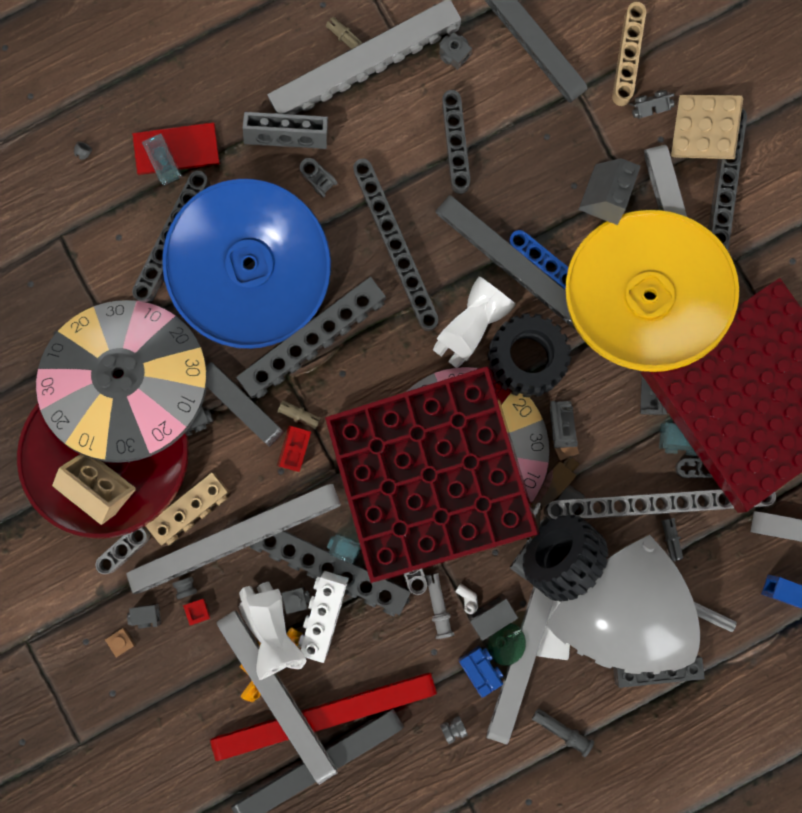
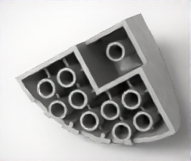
(634, 615)

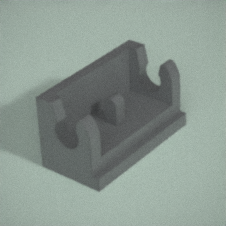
(649, 402)
(563, 424)
(492, 617)

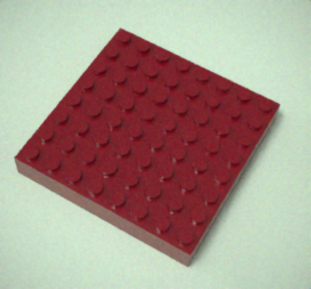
(744, 399)
(431, 475)

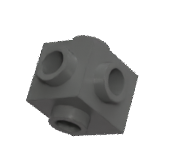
(454, 50)

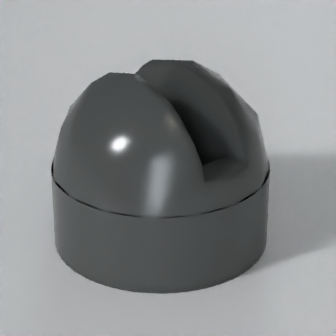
(82, 149)

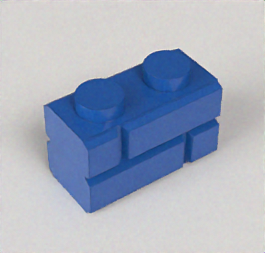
(480, 671)

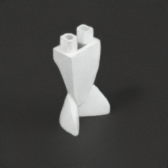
(465, 332)
(266, 621)

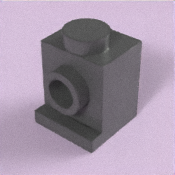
(203, 418)
(144, 616)

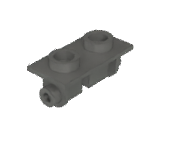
(644, 105)

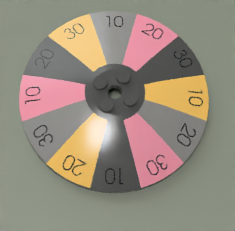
(126, 415)

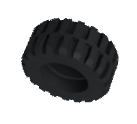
(541, 332)
(580, 568)

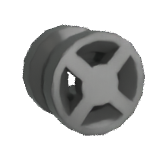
(184, 587)

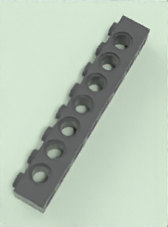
(366, 289)
(391, 607)

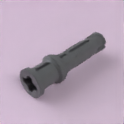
(571, 737)

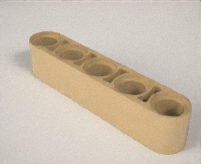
(631, 44)

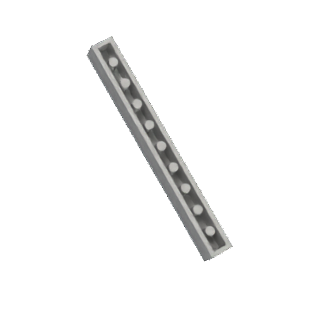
(366, 59)

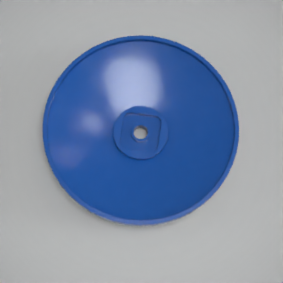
(208, 272)

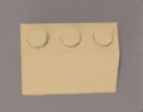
(93, 487)

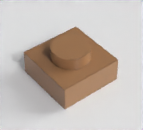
(563, 453)
(120, 642)

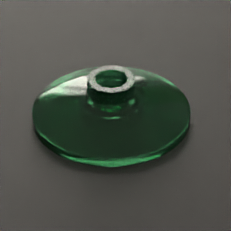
(513, 645)

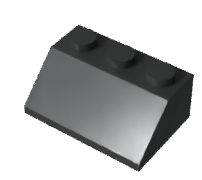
(609, 189)

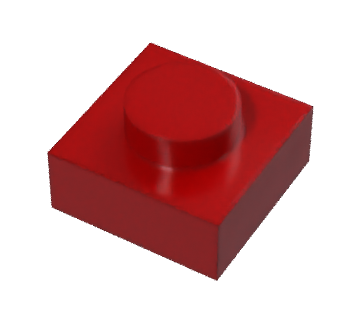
(197, 611)

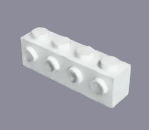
(323, 616)

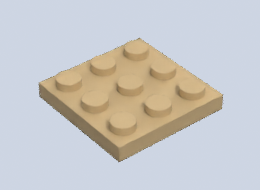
(707, 126)

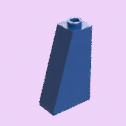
(783, 591)

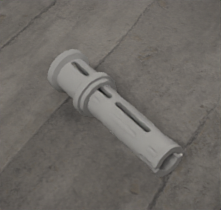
(440, 616)

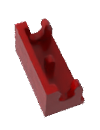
(294, 448)

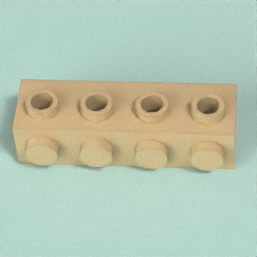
(187, 509)

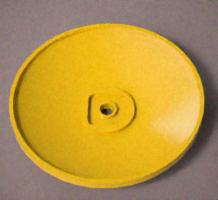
(660, 255)

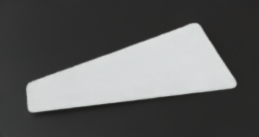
(550, 645)

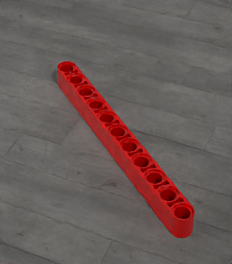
(326, 715)

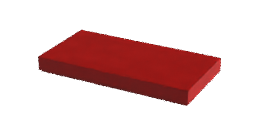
(190, 146)

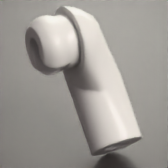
(470, 599)

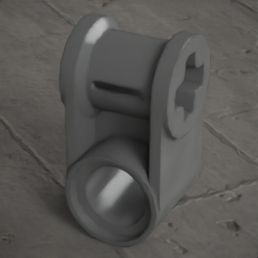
(320, 179)

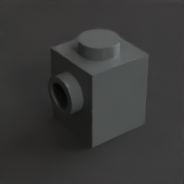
(296, 599)

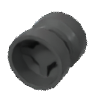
(454, 729)

